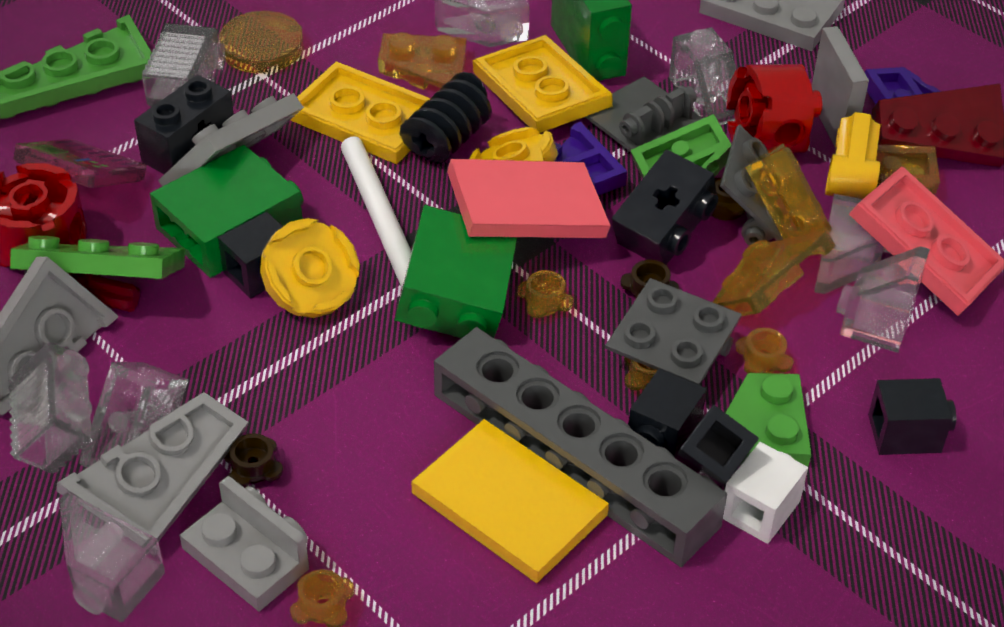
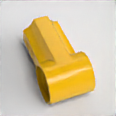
(854, 164)

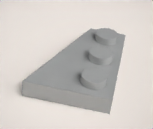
(236, 131)

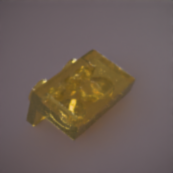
(787, 193)

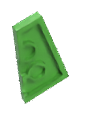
(99, 258)

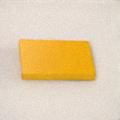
(542, 83)
(359, 105)
(510, 500)

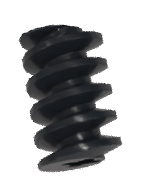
(447, 118)

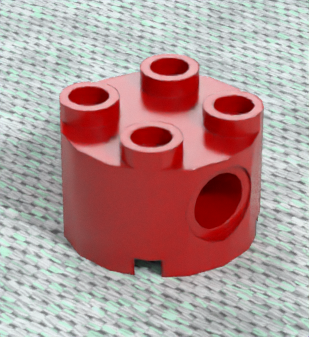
(774, 104)
(38, 203)

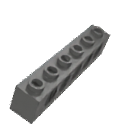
(641, 481)

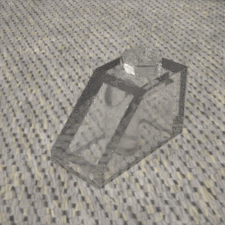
(484, 21)
(707, 66)
(853, 247)
(883, 299)
(129, 403)
(107, 559)

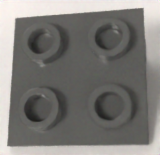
(646, 113)
(742, 189)
(674, 331)

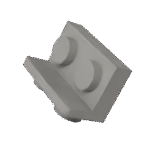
(248, 545)

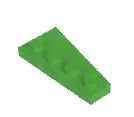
(84, 69)

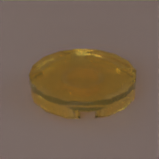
(261, 41)

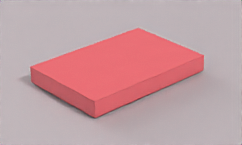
(527, 199)
(907, 216)

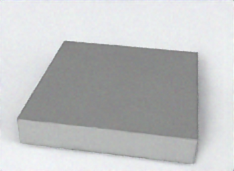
(838, 80)

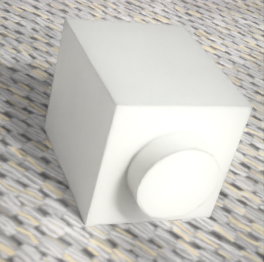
(764, 492)

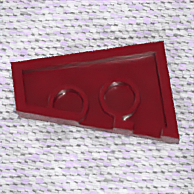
(957, 122)

